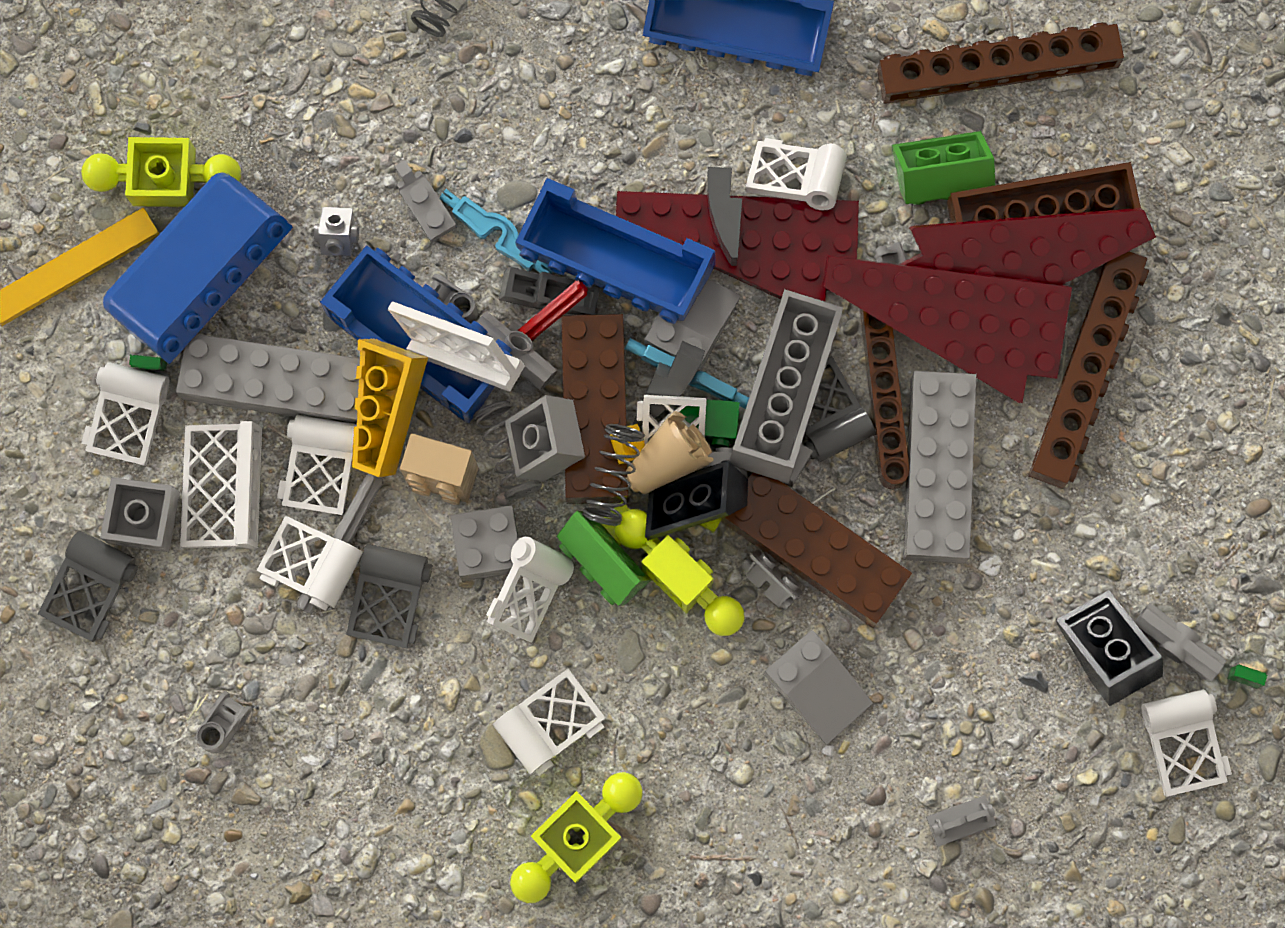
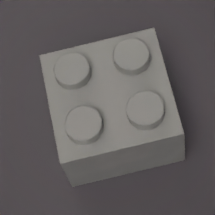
(544, 438)
(140, 514)
(484, 542)

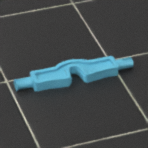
(484, 223)
(701, 379)

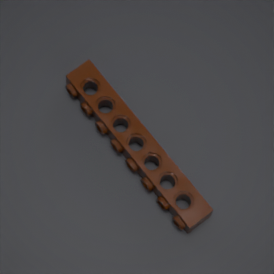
(1101, 36)
(1046, 465)

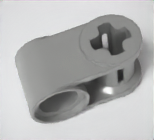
(450, 293)
(223, 721)

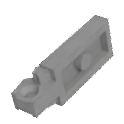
(424, 203)

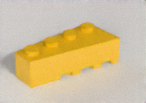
(384, 404)

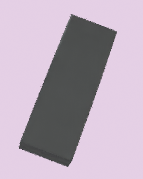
(724, 211)
(540, 289)
(673, 379)

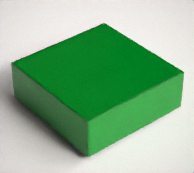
(147, 362)
(1247, 676)

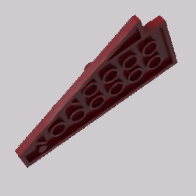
(779, 238)
(1033, 247)
(972, 320)

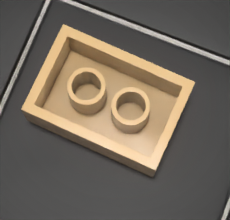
(439, 469)

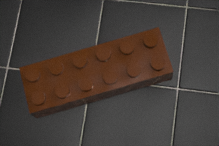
(1066, 193)
(596, 383)
(818, 549)

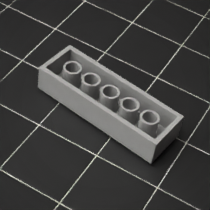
(269, 378)
(786, 386)
(940, 467)

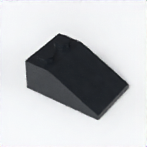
(1111, 648)

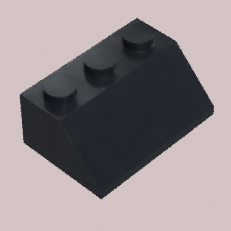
(696, 499)

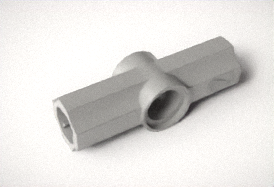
(536, 368)
(1180, 643)

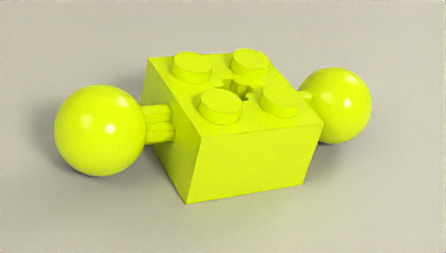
(144, 165)
(680, 575)
(532, 880)

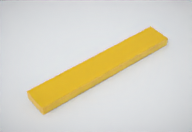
(75, 265)

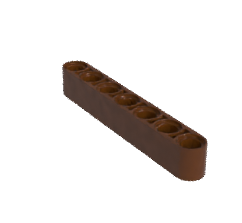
(885, 398)

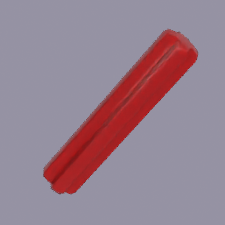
(554, 310)

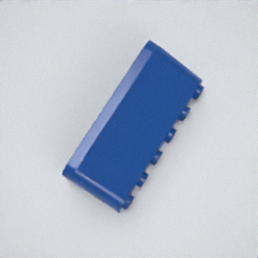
(763, 30)
(614, 253)
(195, 265)
(360, 308)

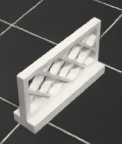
(457, 348)
(246, 490)

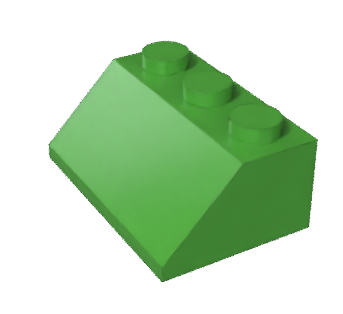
(943, 166)
(602, 559)

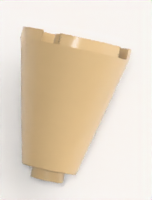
(669, 455)

